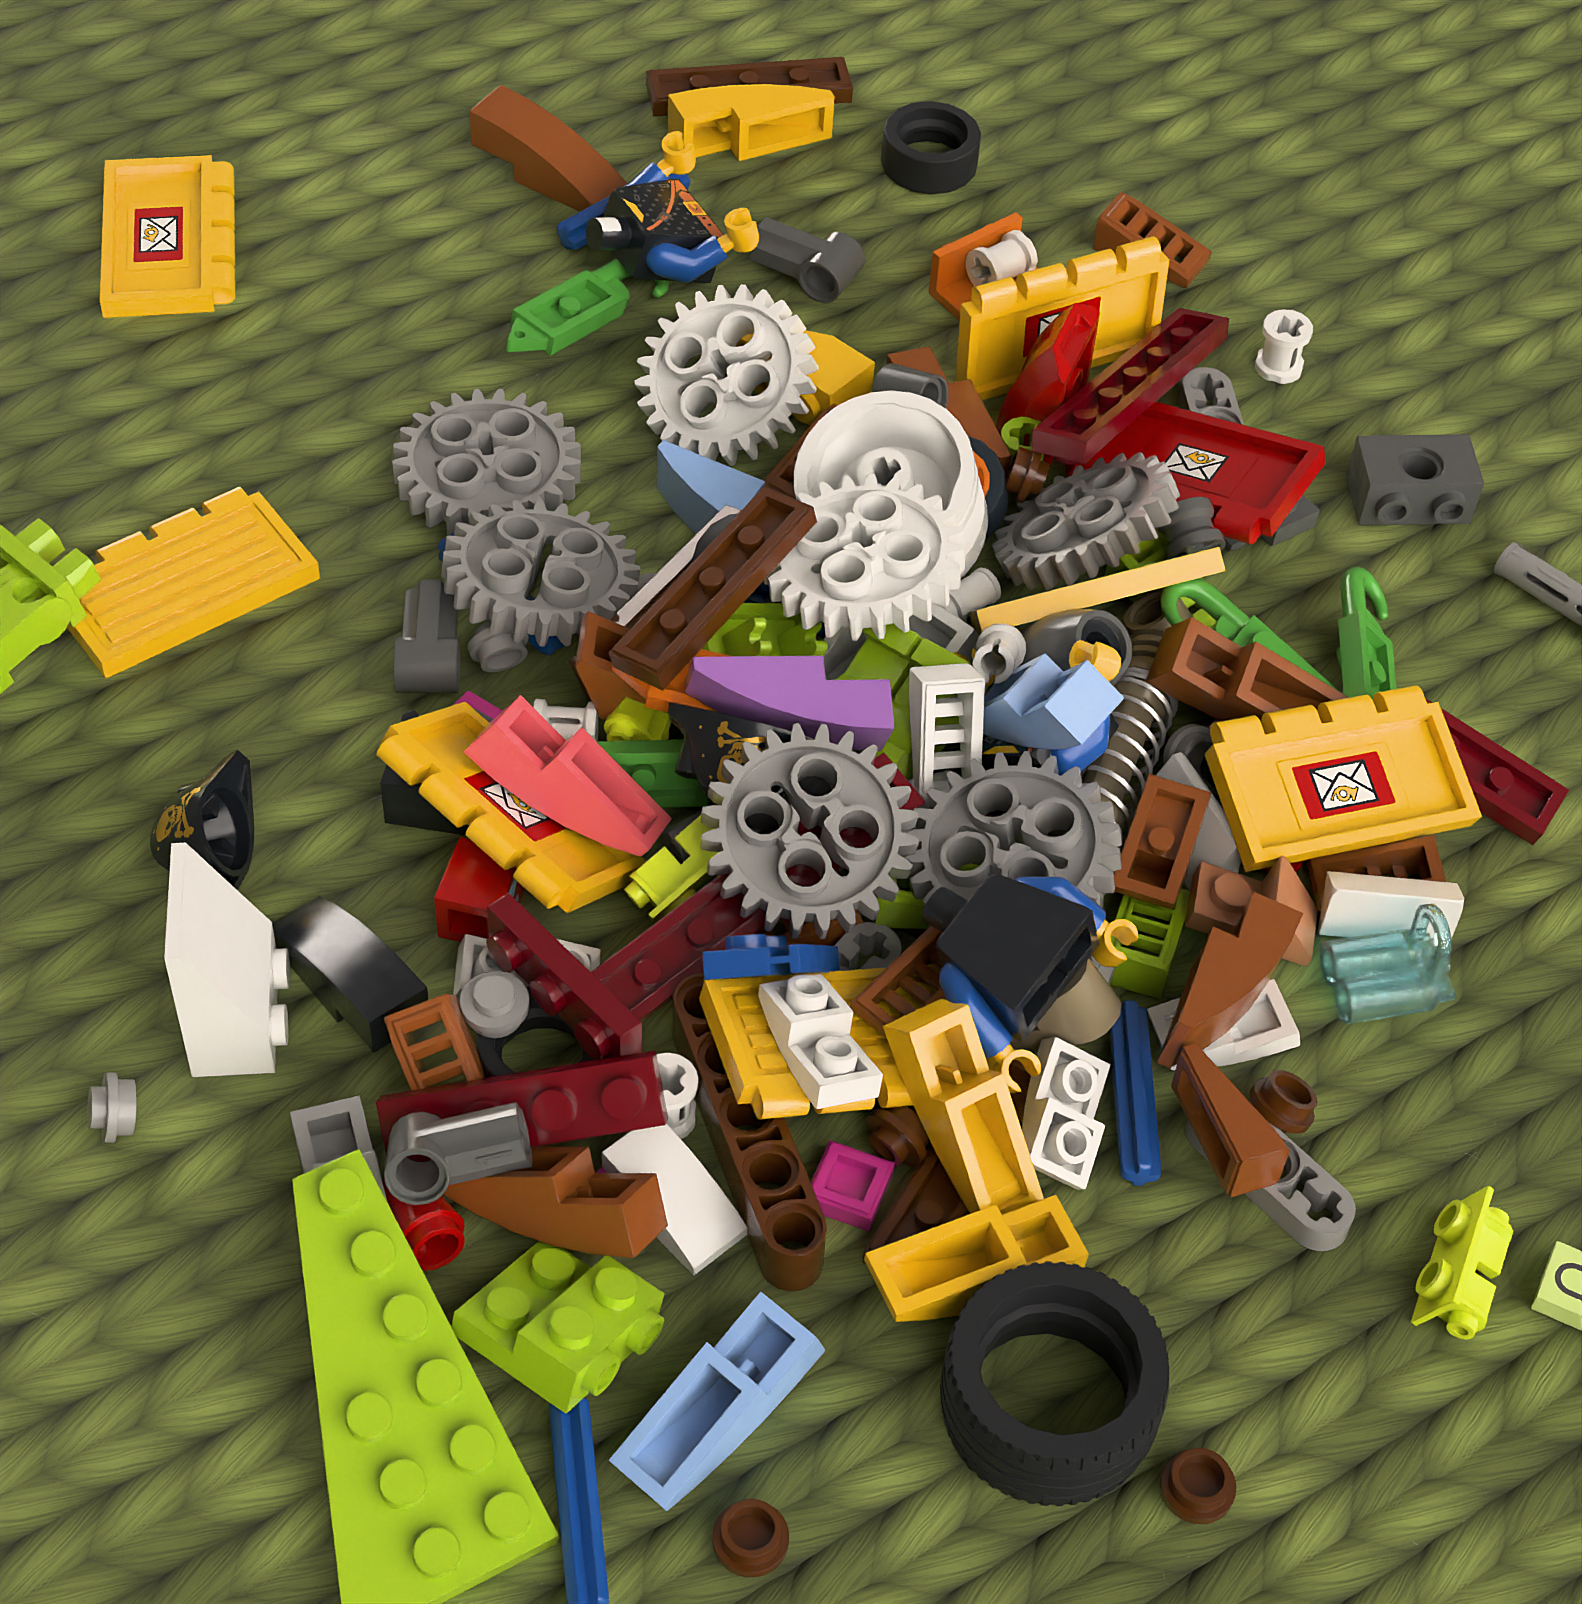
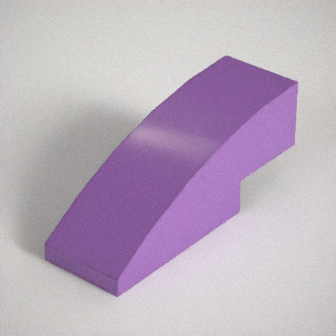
(791, 692)

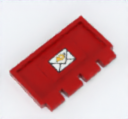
(1242, 469)

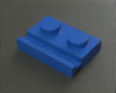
(767, 956)

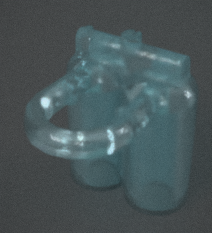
(1391, 970)

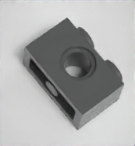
(1414, 479)

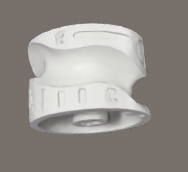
(900, 438)

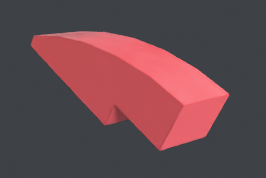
(568, 779)

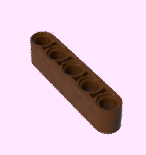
(753, 1157)

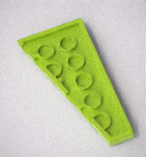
(411, 1446)

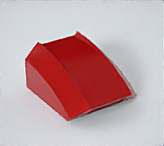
(1054, 368)

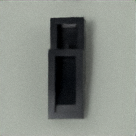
(348, 968)

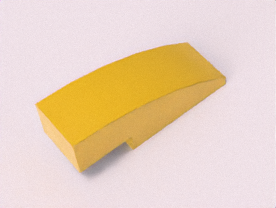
(751, 118)
(964, 1107)
(944, 1266)

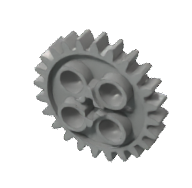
(485, 456)
(1086, 521)
(498, 561)
(1015, 842)
(760, 861)

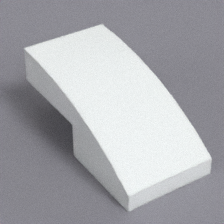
(1259, 1033)
(696, 1208)

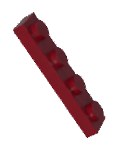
(556, 1101)

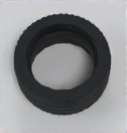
(1074, 1306)

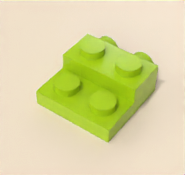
(561, 1322)

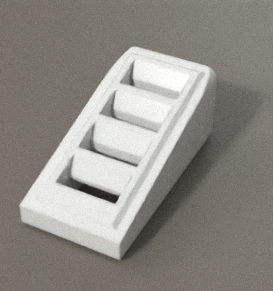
(924, 685)

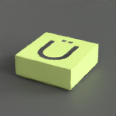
(1561, 1286)

